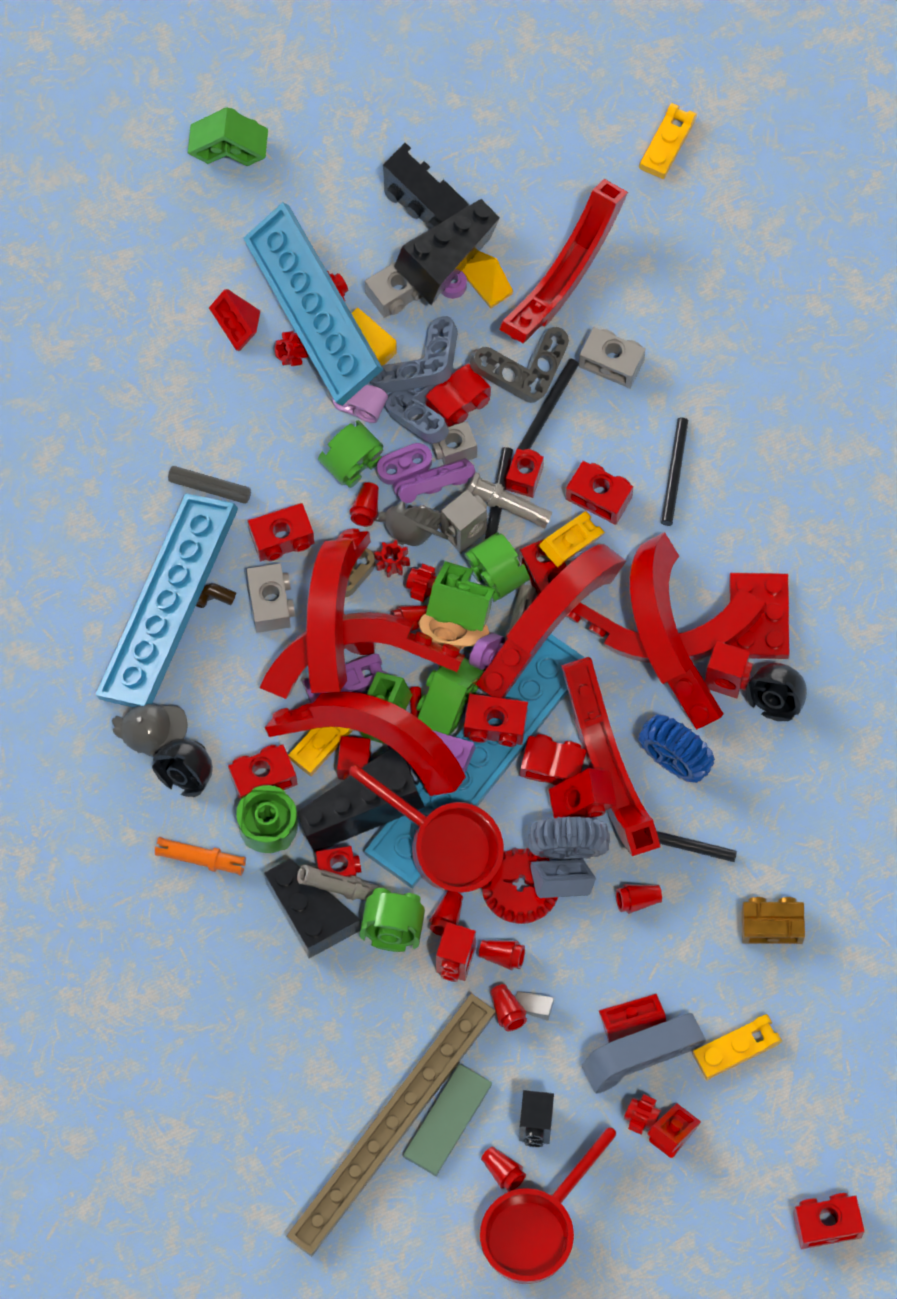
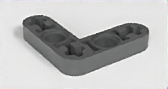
(523, 375)

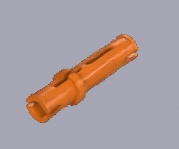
(212, 859)

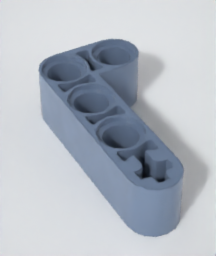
(642, 1050)

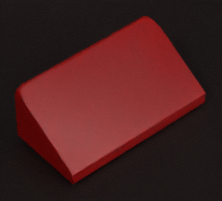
(632, 1017)

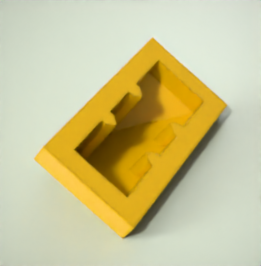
(488, 279)

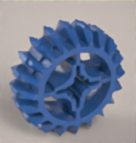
(676, 748)

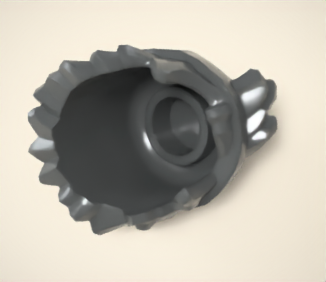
(412, 524)
(151, 727)

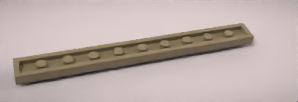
(391, 1125)

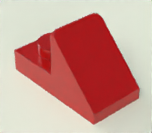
(673, 1130)

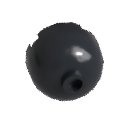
(777, 691)
(184, 765)

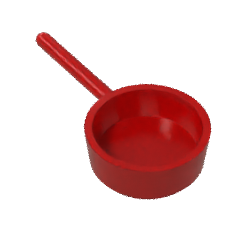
(455, 844)
(530, 1231)

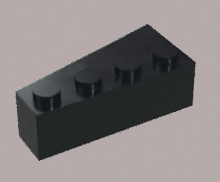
(443, 251)
(354, 808)

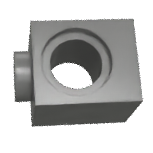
(464, 437)

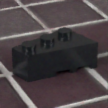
(418, 191)

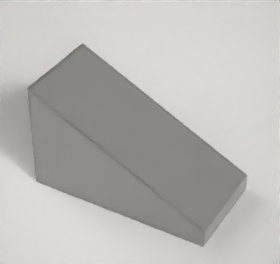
(536, 1005)

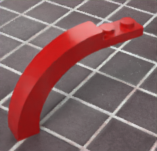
(570, 265)
(574, 583)
(326, 609)
(360, 628)
(659, 632)
(699, 642)
(384, 721)
(595, 732)

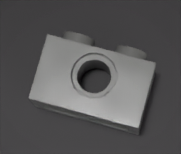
(383, 295)
(619, 370)
(464, 520)
(270, 614)

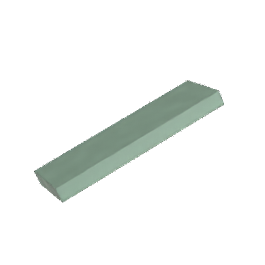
(447, 1120)

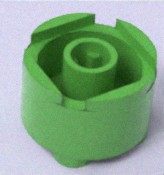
(351, 454)
(497, 565)
(272, 835)
(392, 920)

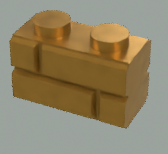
(773, 921)

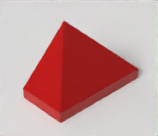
(236, 318)

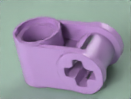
(365, 404)

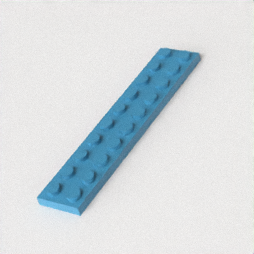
(539, 685)

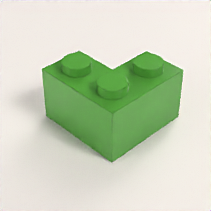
(228, 135)
(458, 599)
(448, 696)

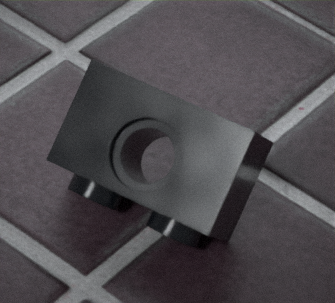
(536, 1118)

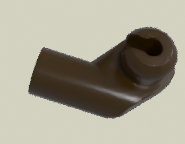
(217, 592)

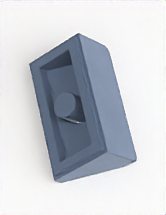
(562, 878)

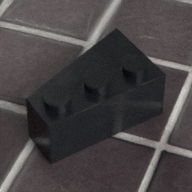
(311, 912)

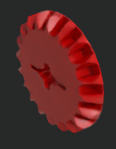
(505, 899)

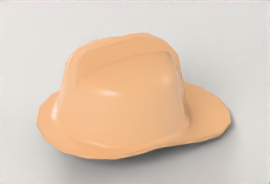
(450, 633)

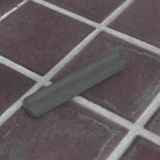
(209, 484)

